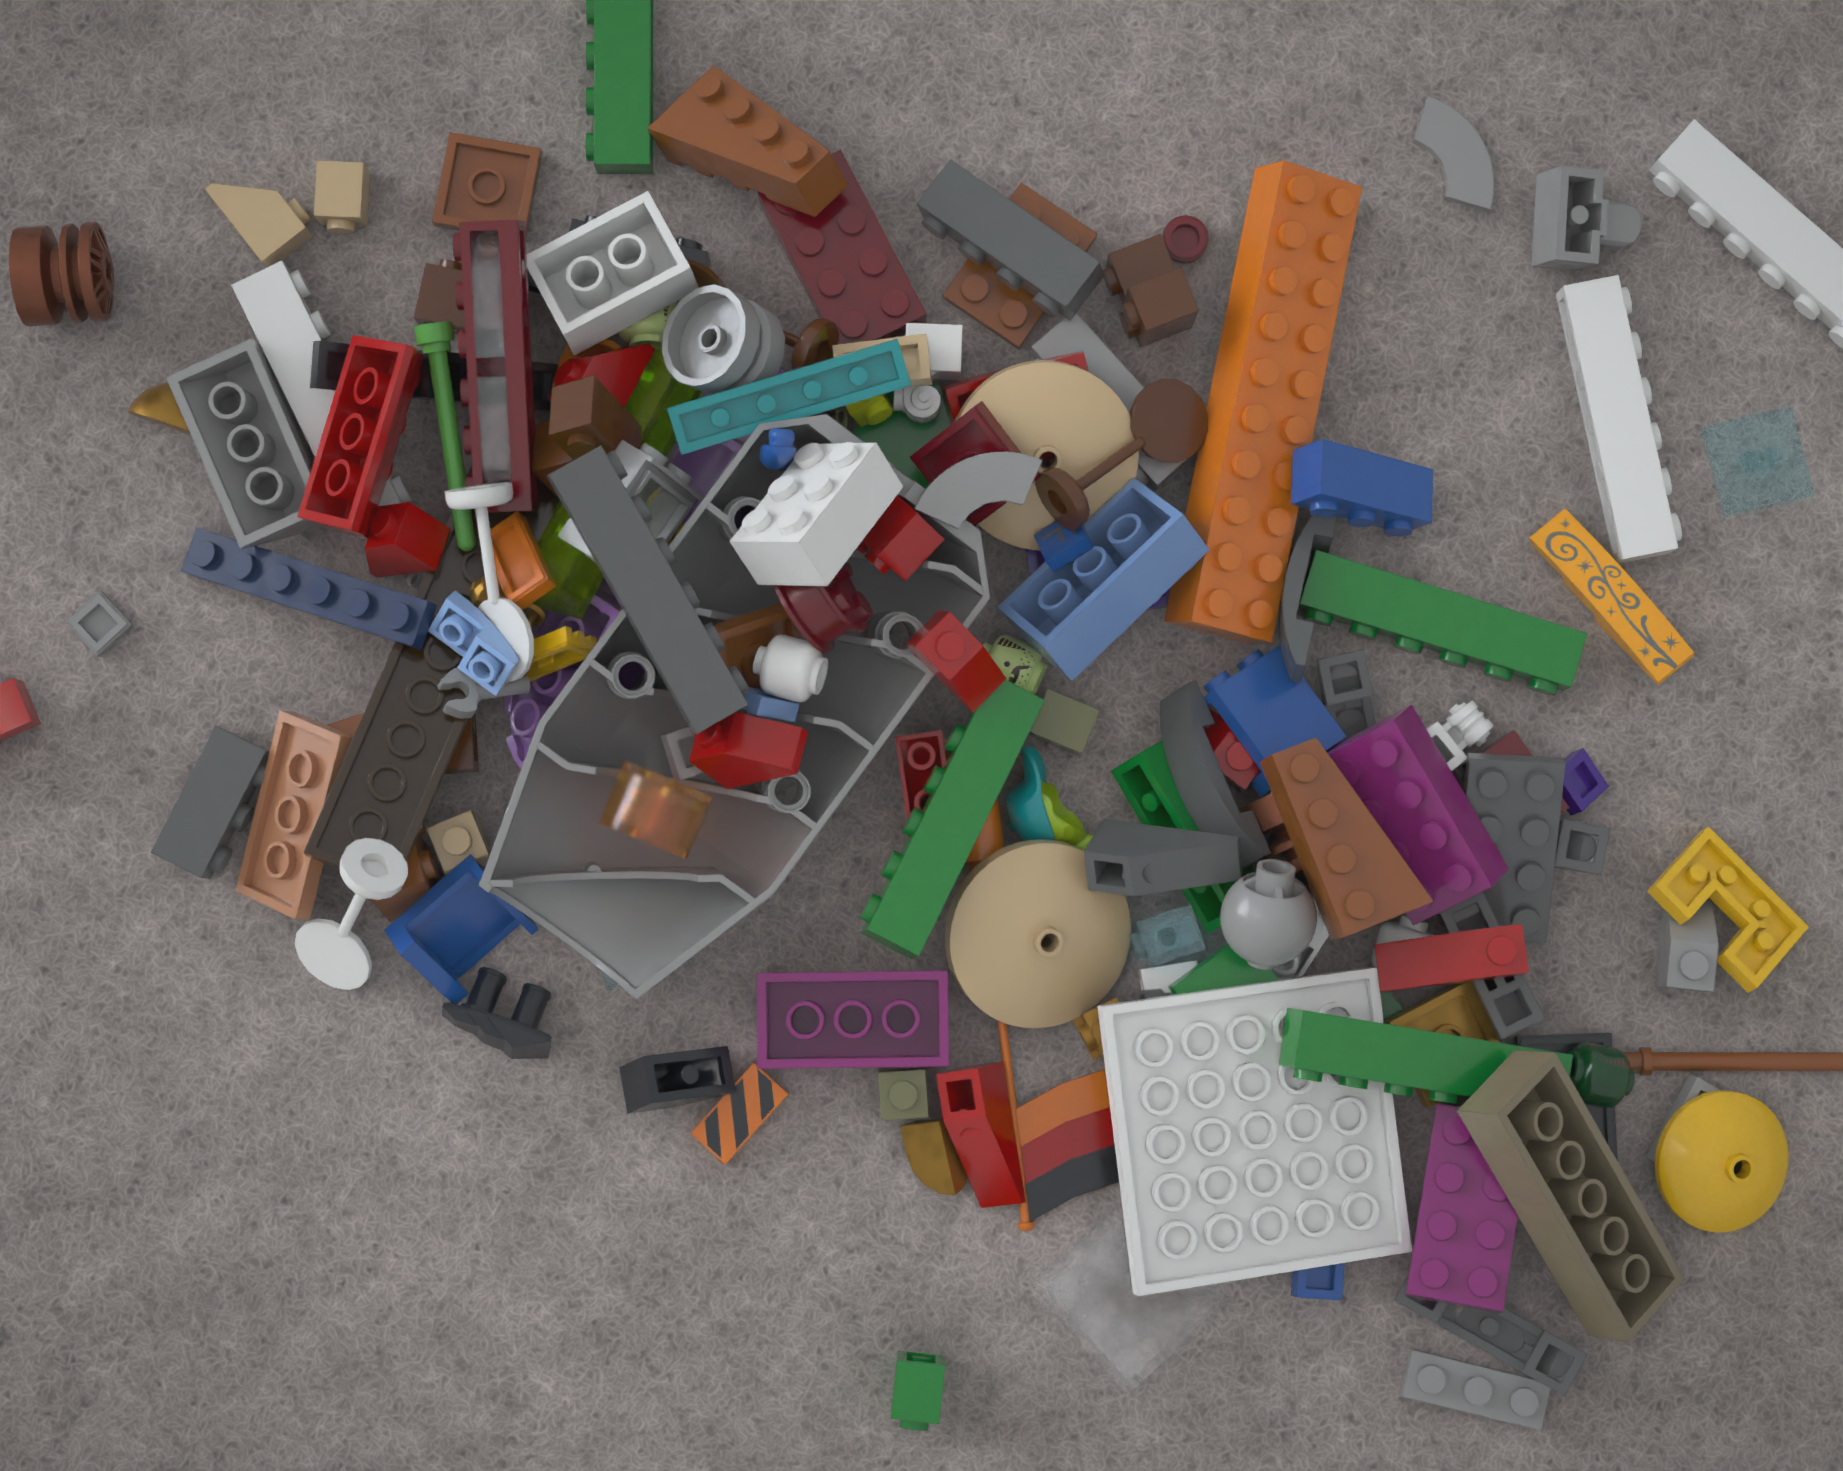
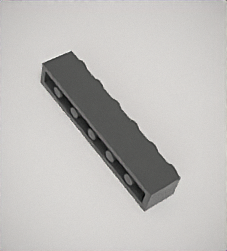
(648, 590)

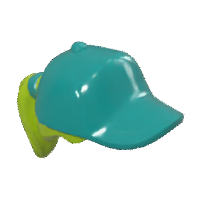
(1036, 808)

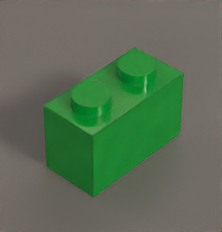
(918, 1389)

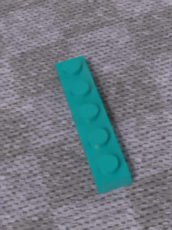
(789, 396)

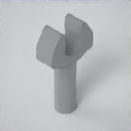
(475, 692)

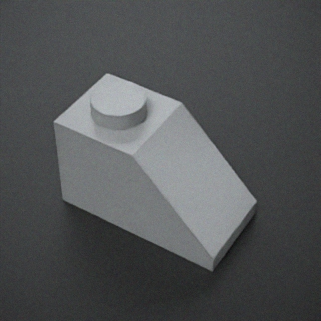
(1688, 951)

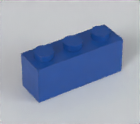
(1361, 487)

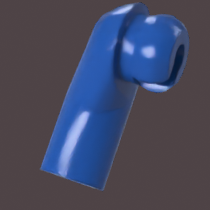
(780, 451)

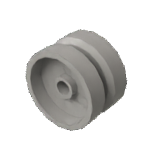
(721, 340)

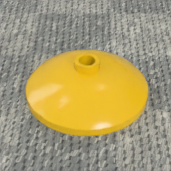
(1699, 1158)

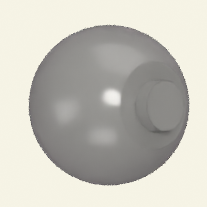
(1268, 915)

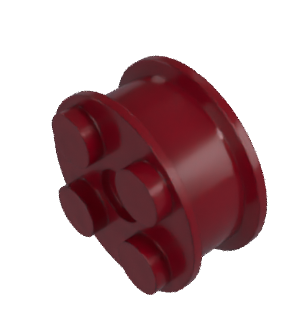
(826, 611)

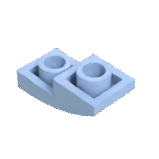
(471, 634)

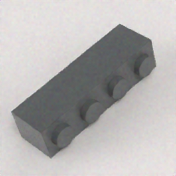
(1009, 240)

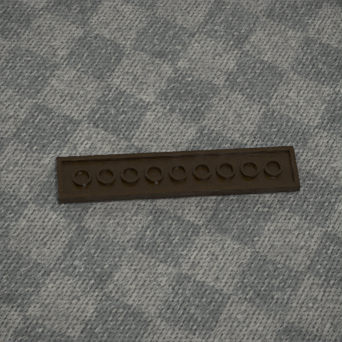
(404, 733)

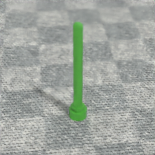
(435, 342)

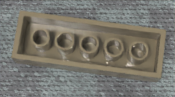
(1571, 1194)

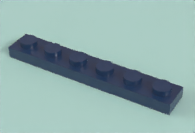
(309, 588)

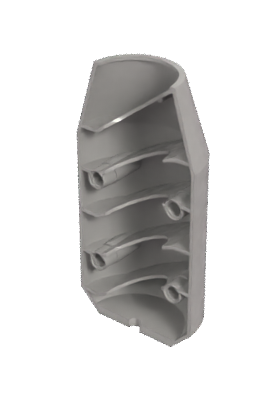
(642, 907)

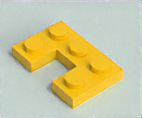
(1716, 872)

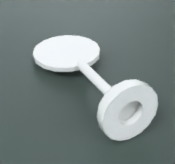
(499, 610)
(331, 949)

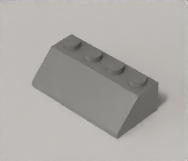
(247, 442)

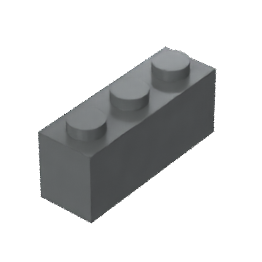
(213, 804)

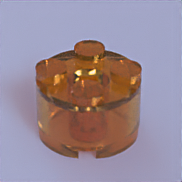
(655, 809)

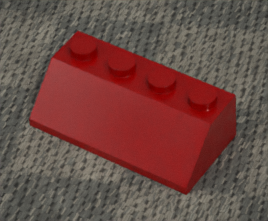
(361, 435)

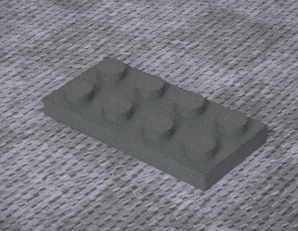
(1521, 810)

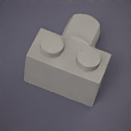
(1576, 220)

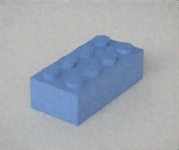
(1090, 602)

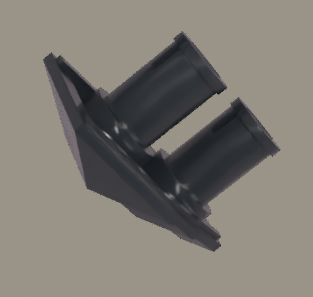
(513, 1036)

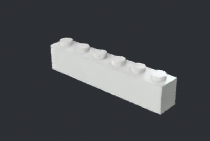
(1756, 223)
(286, 333)
(1618, 420)

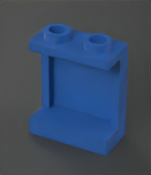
(1270, 710)
(454, 928)

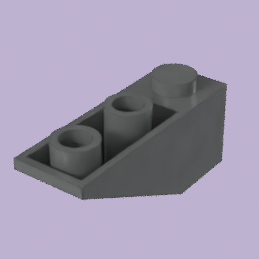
(1158, 859)

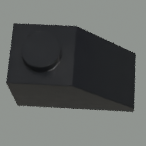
(676, 1079)

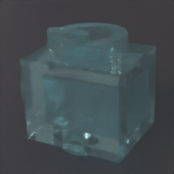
(1167, 936)

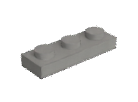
(1475, 1389)

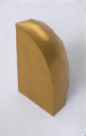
(159, 406)
(933, 1156)

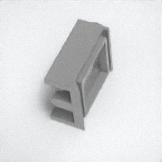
(661, 489)

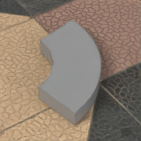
(1459, 152)
(978, 482)

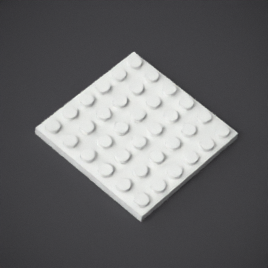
(1233, 1158)

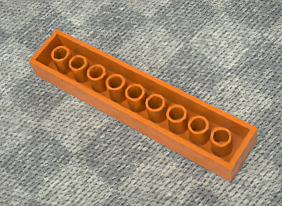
(1264, 399)

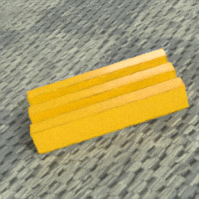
(558, 651)

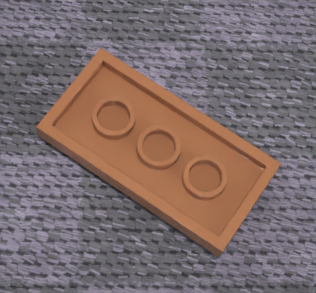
(291, 797)

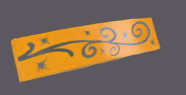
(1612, 597)

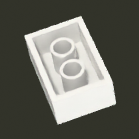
(611, 272)
(816, 514)

